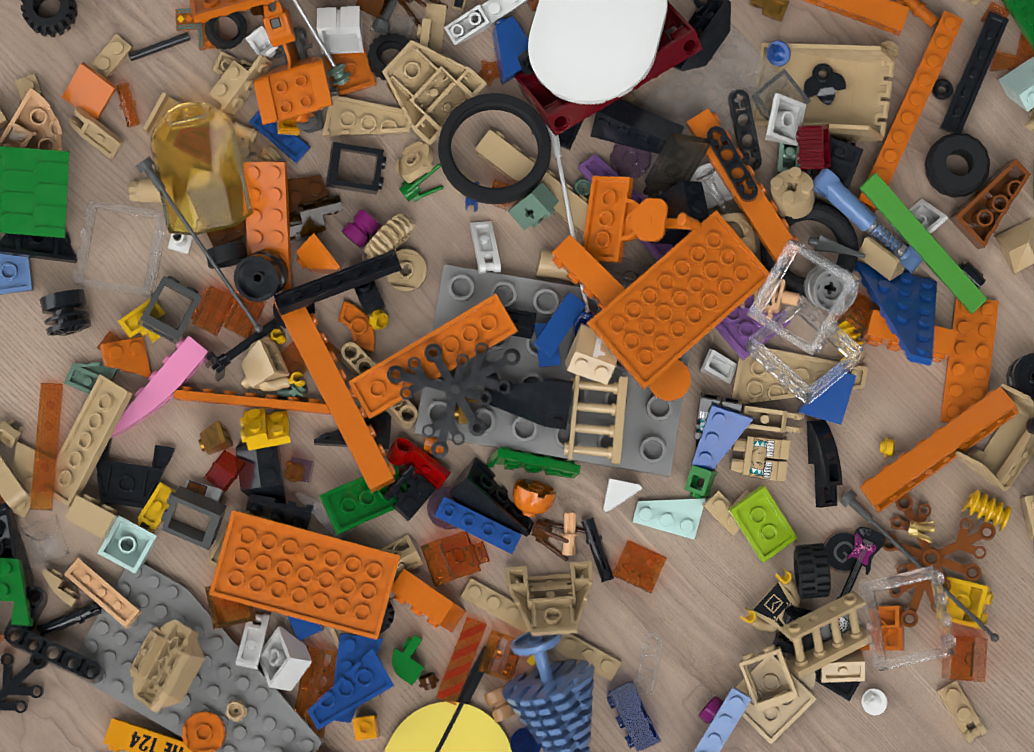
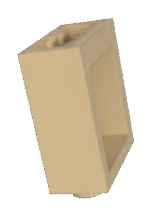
(776, 699)

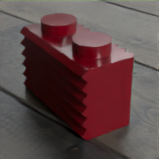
(813, 146)

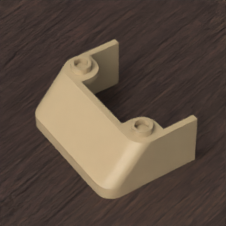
(1008, 448)

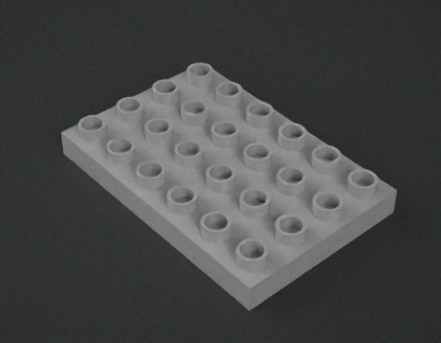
(648, 421)

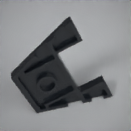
(130, 483)

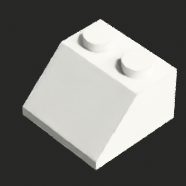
(284, 660)

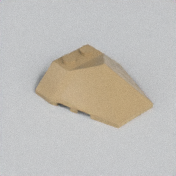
(429, 87)
(551, 601)

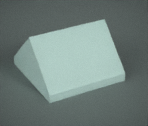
(127, 545)

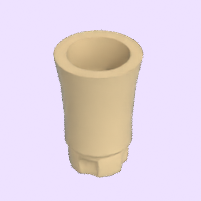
(144, 191)
(546, 267)

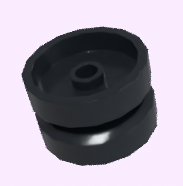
(260, 275)
(1020, 375)

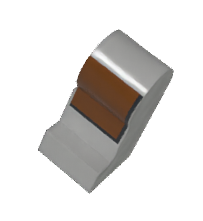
(205, 490)

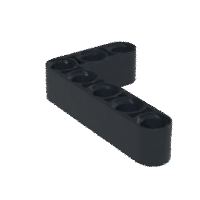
(46, 645)

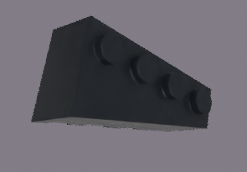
(633, 127)

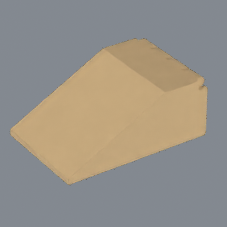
(859, 107)

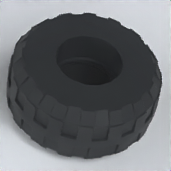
(971, 150)

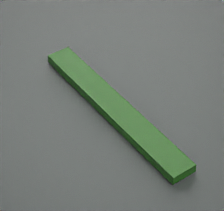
(923, 243)

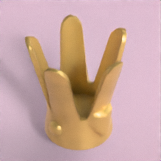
(917, 527)

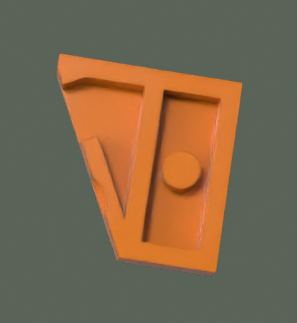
(127, 356)

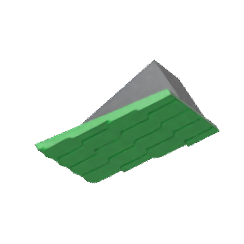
(33, 191)

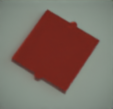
(225, 470)

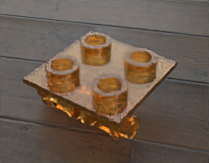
(639, 566)

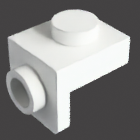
(260, 43)

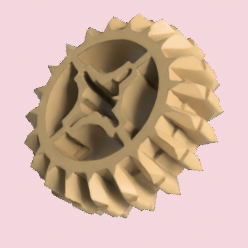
(390, 236)

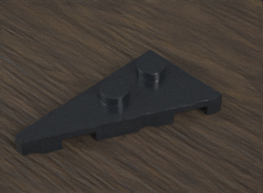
(380, 424)

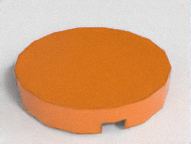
(672, 382)
(204, 732)

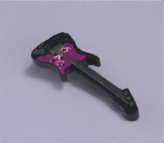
(866, 545)

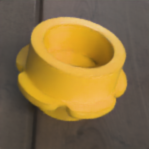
(378, 319)
(887, 447)

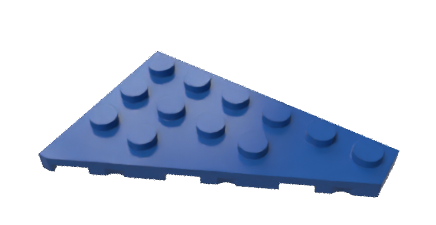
(907, 307)

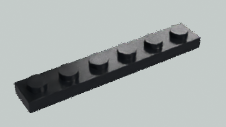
(974, 73)
(337, 282)

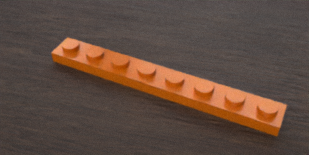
(251, 400)

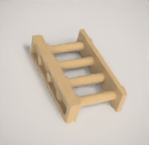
(614, 431)
(833, 649)

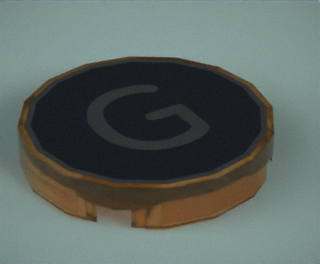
(838, 547)

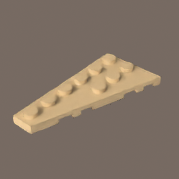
(757, 385)

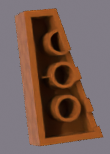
(986, 208)

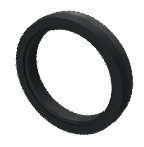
(499, 102)

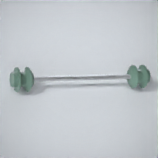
(336, 70)

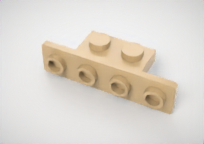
(432, 27)
(238, 84)

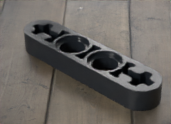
(749, 128)
(735, 162)

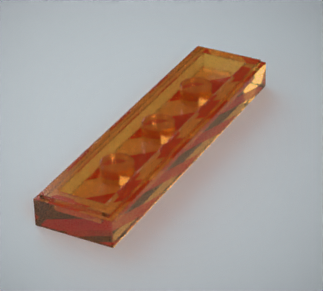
(461, 661)

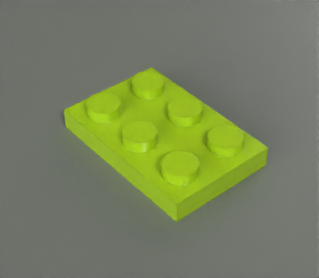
(762, 523)

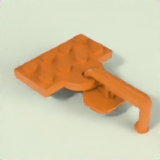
(618, 219)

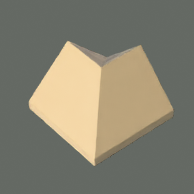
(1018, 246)

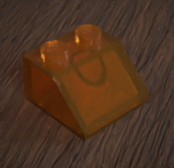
(447, 558)

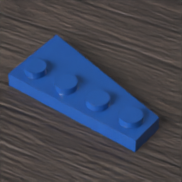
(350, 651)
(355, 688)

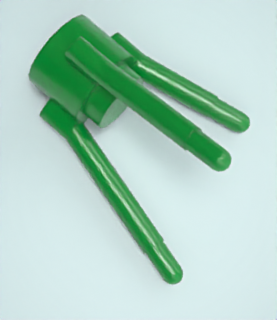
(411, 190)

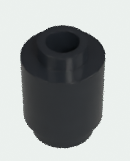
(972, 273)

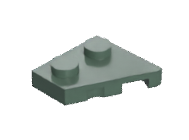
(85, 375)

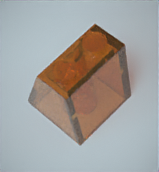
(968, 661)

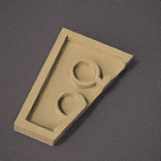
(23, 468)

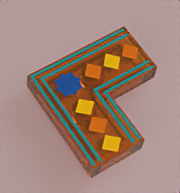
(185, 22)

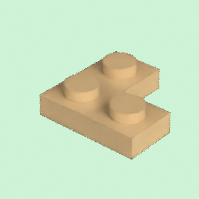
(718, 507)

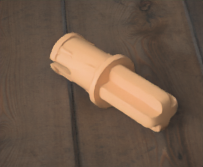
(569, 533)

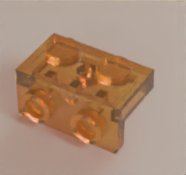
(857, 313)

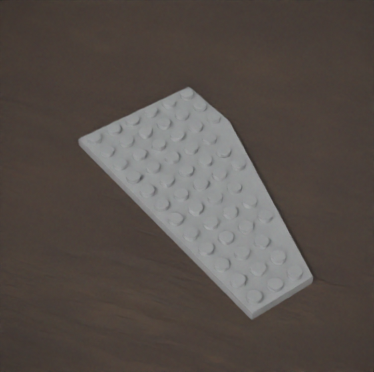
(270, 719)

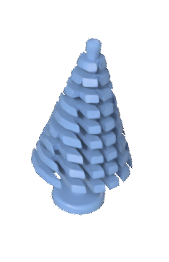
(553, 697)

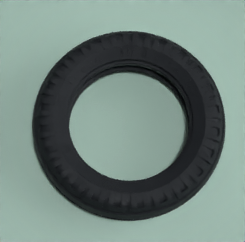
(841, 228)

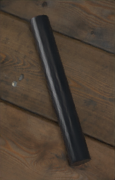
(159, 46)

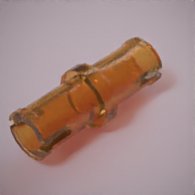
(127, 105)

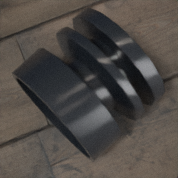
(66, 317)

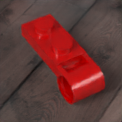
(406, 452)

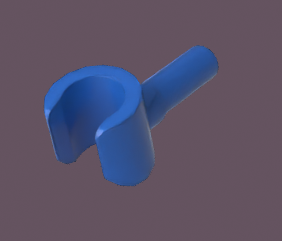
(471, 202)

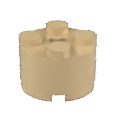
(793, 193)

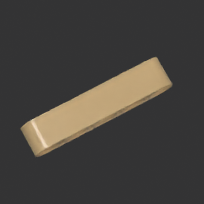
(361, 359)
(10, 485)

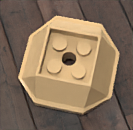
(166, 665)

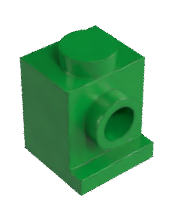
(695, 475)

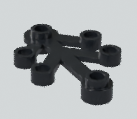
(10, 685)

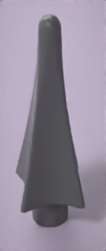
(824, 244)

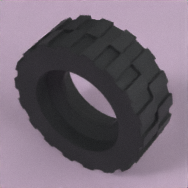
(379, 45)

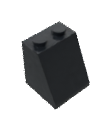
(685, 198)

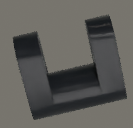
(791, 614)

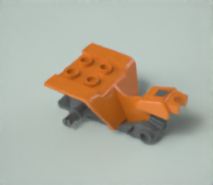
(299, 86)

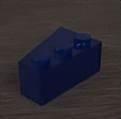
(632, 717)

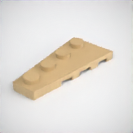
(360, 117)

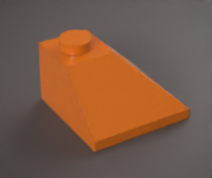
(316, 257)

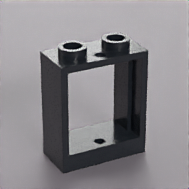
(332, 181)

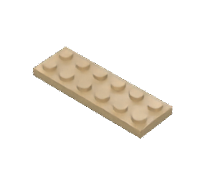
(89, 438)

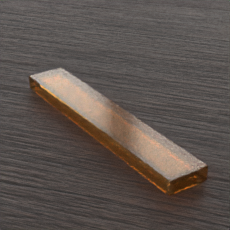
(46, 447)

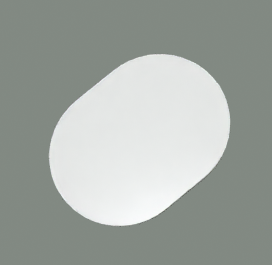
(594, 46)

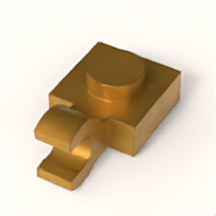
(771, 8)

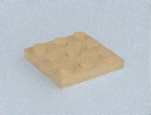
(770, 680)

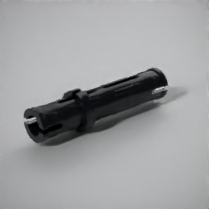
(605, 573)
(79, 615)

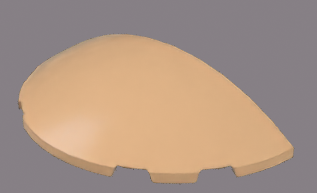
(33, 125)

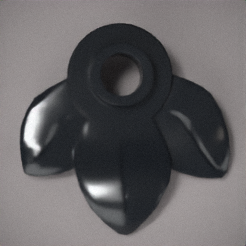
(825, 87)

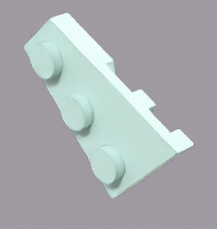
(671, 516)

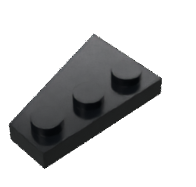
(282, 513)

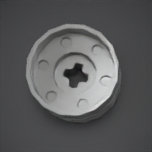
(815, 291)

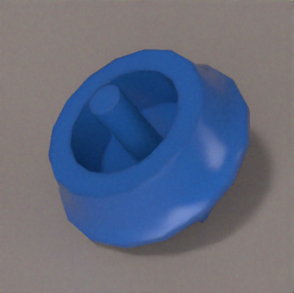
(778, 53)

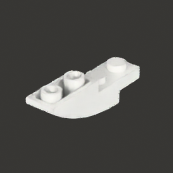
(481, 19)

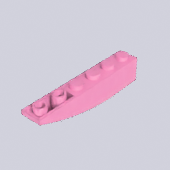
(174, 374)

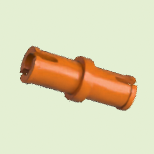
(920, 10)

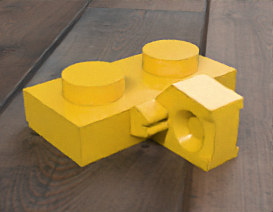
(130, 325)

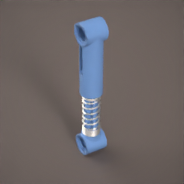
(831, 188)

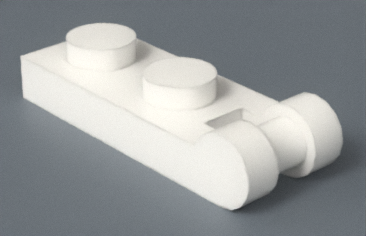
(485, 246)
(253, 642)

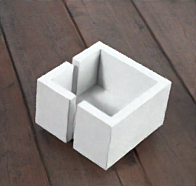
(341, 29)

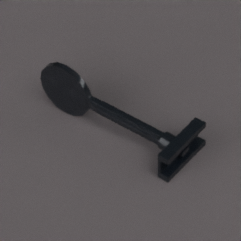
(220, 362)

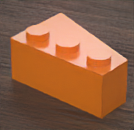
(426, 601)

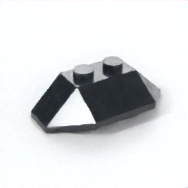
(712, 27)
(262, 472)

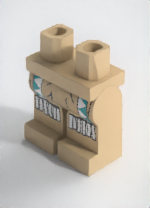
(754, 458)

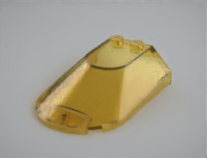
(200, 168)

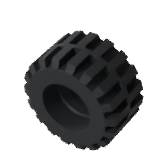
(49, 25)
(812, 571)

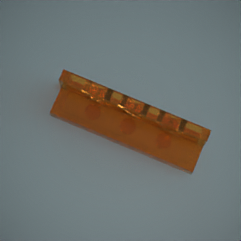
(309, 686)

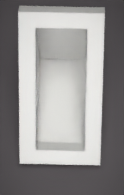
(718, 366)

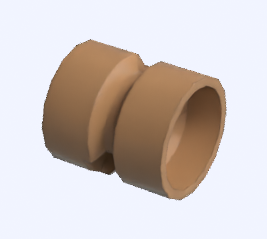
(501, 707)

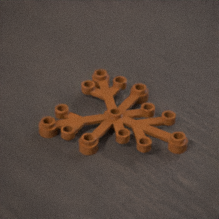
(962, 543)

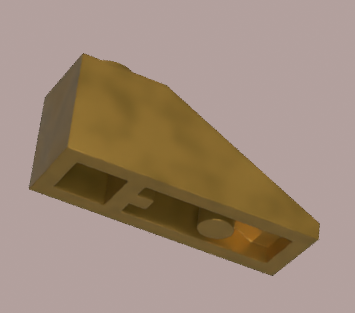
(215, 438)

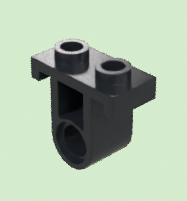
(369, 297)

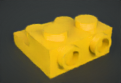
(264, 429)
(973, 597)

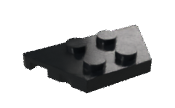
(38, 247)

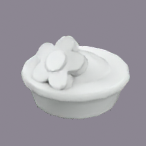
(874, 701)

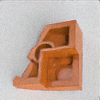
(891, 628)

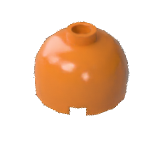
(533, 498)

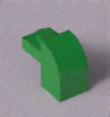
(403, 664)

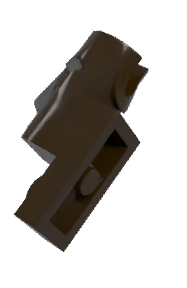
(311, 217)

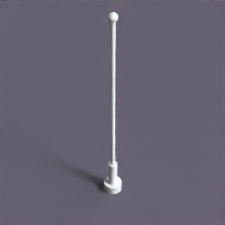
(557, 154)

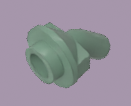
(294, 391)

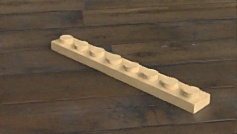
(569, 645)

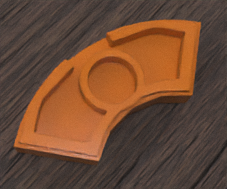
(359, 326)

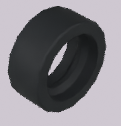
(223, 44)
(227, 254)

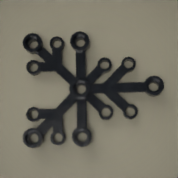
(477, 376)

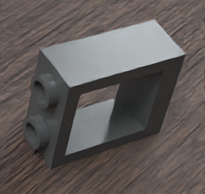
(161, 328)
(199, 503)

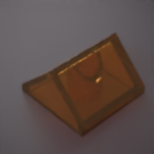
(228, 612)

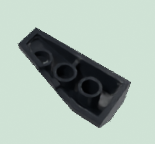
(539, 402)
(481, 493)
(11, 542)

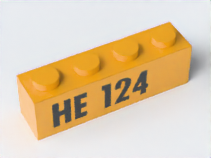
(140, 739)

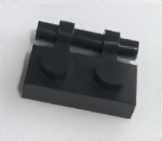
(415, 495)

